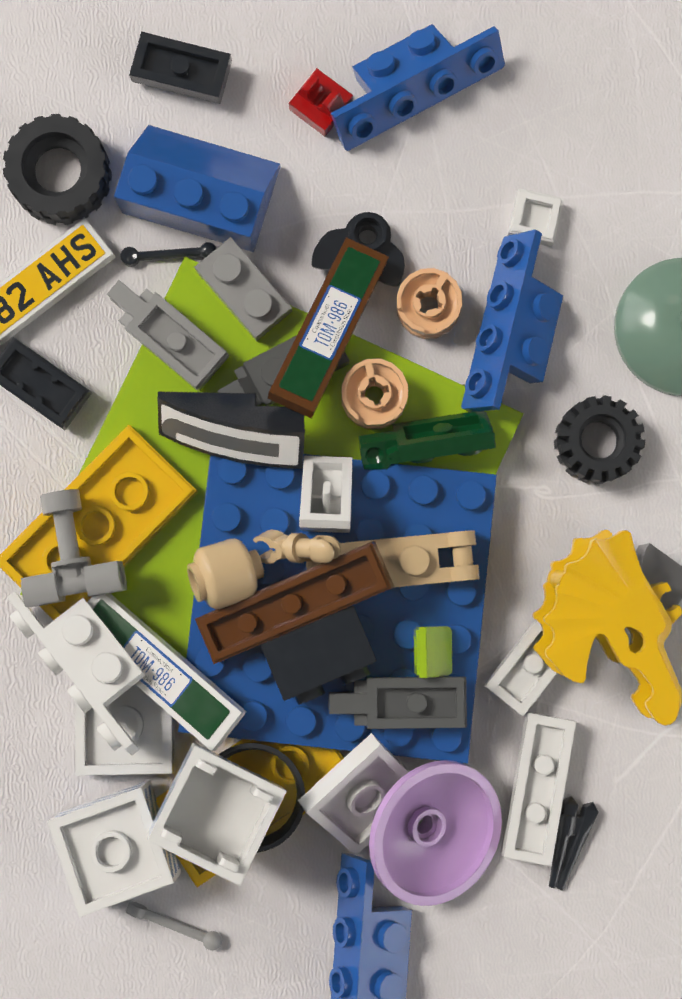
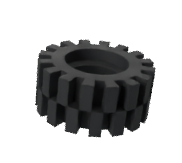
(627, 435)

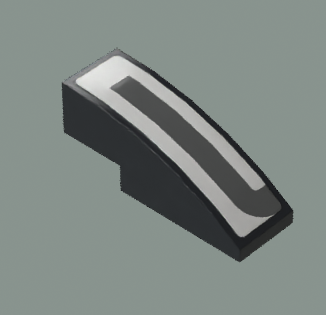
(233, 427)

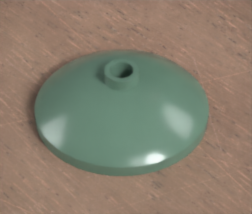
(651, 326)

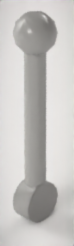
(211, 939)

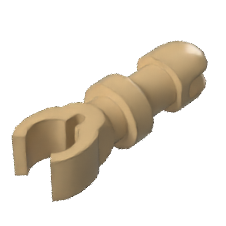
(298, 547)

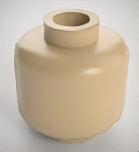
(224, 573)

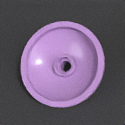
(452, 843)

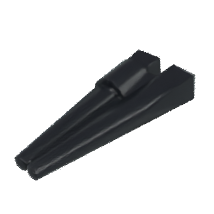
(571, 836)

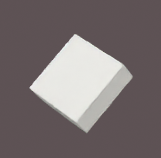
(537, 212)

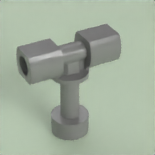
(72, 572)

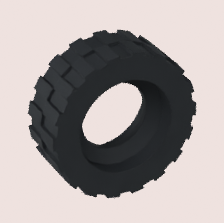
(49, 134)

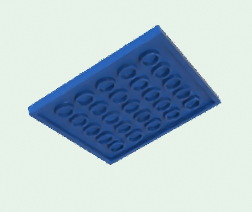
(385, 504)

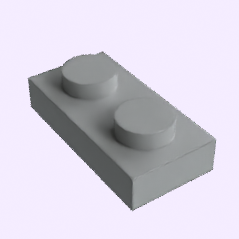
(243, 289)

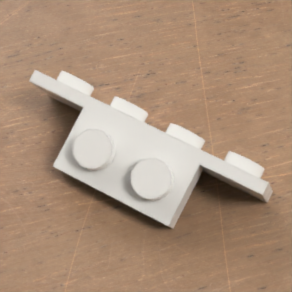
(89, 657)

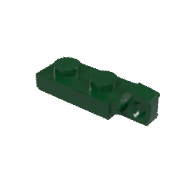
(426, 439)

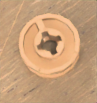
(434, 284)
(362, 409)

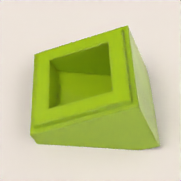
(432, 651)

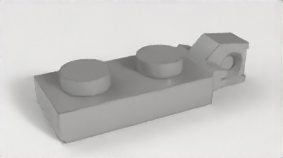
(169, 335)

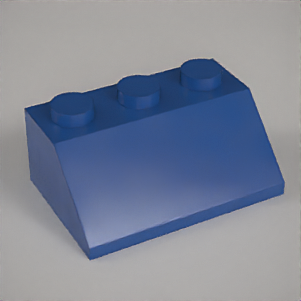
(196, 187)

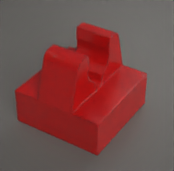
(318, 100)

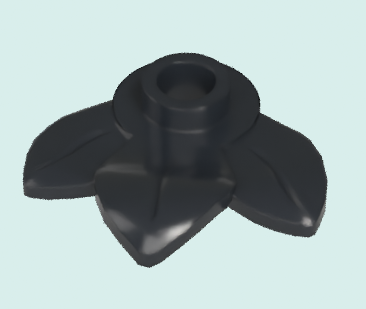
(332, 241)

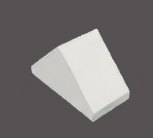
(326, 494)

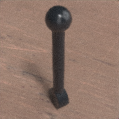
(131, 256)

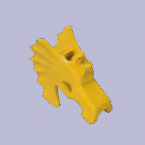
(599, 595)

